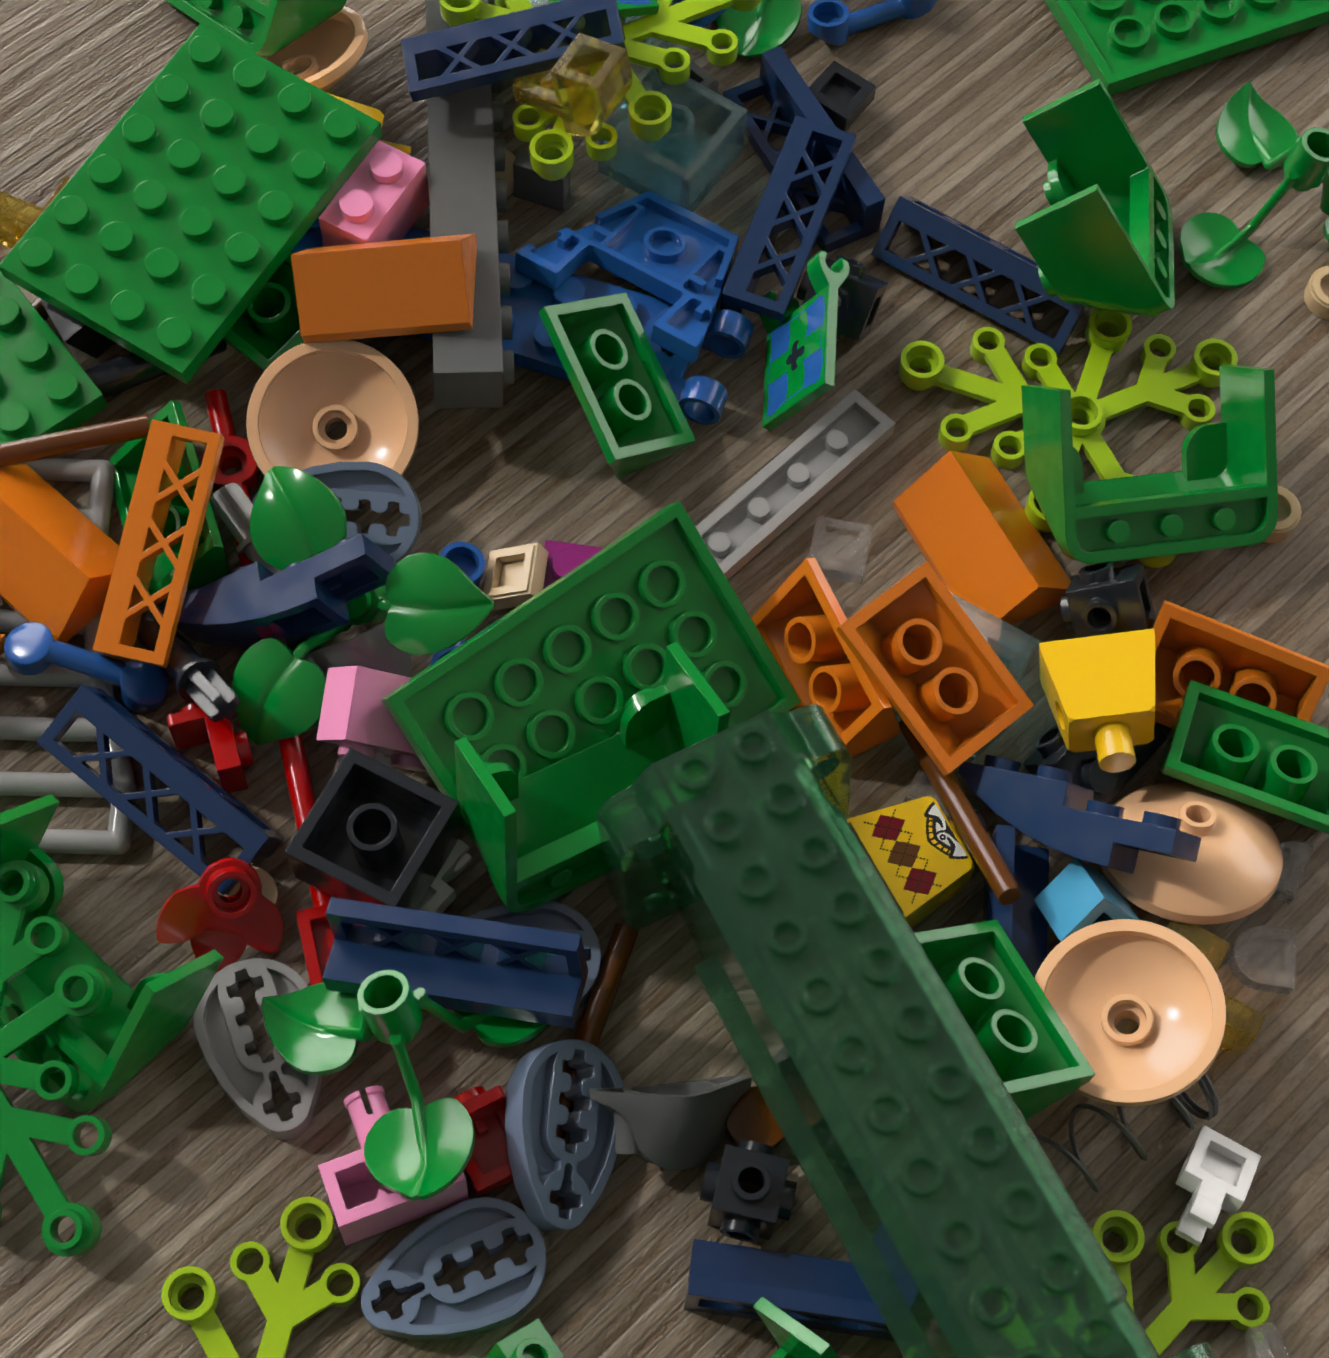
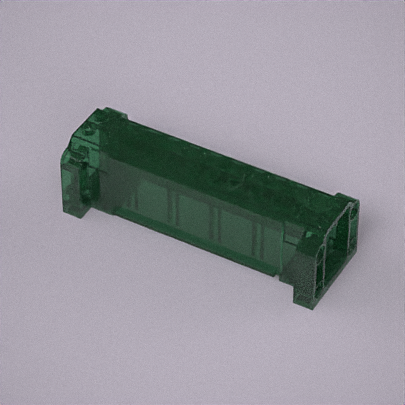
(863, 1049)

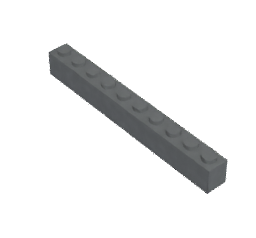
(466, 200)

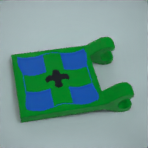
(803, 345)

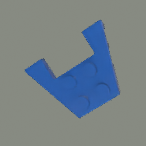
(656, 249)

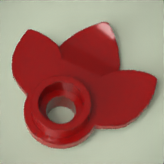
(222, 921)

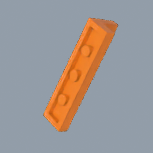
(144, 541)

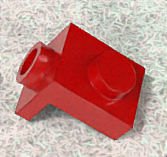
(229, 748)
(489, 1161)

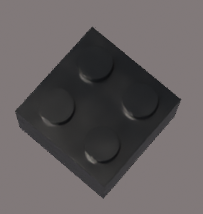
(375, 835)

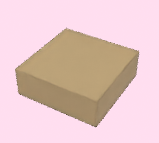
(515, 574)

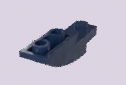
(284, 605)
(1070, 820)

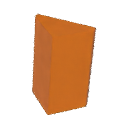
(385, 288)
(981, 538)
(50, 555)
(1231, 661)
(820, 666)
(935, 667)

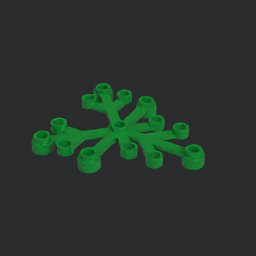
(21, 1125)

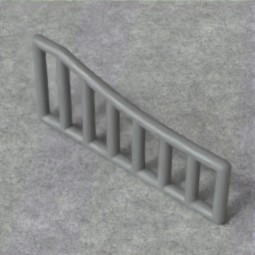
(120, 828)

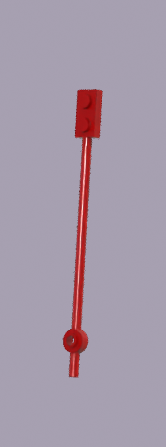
(312, 922)

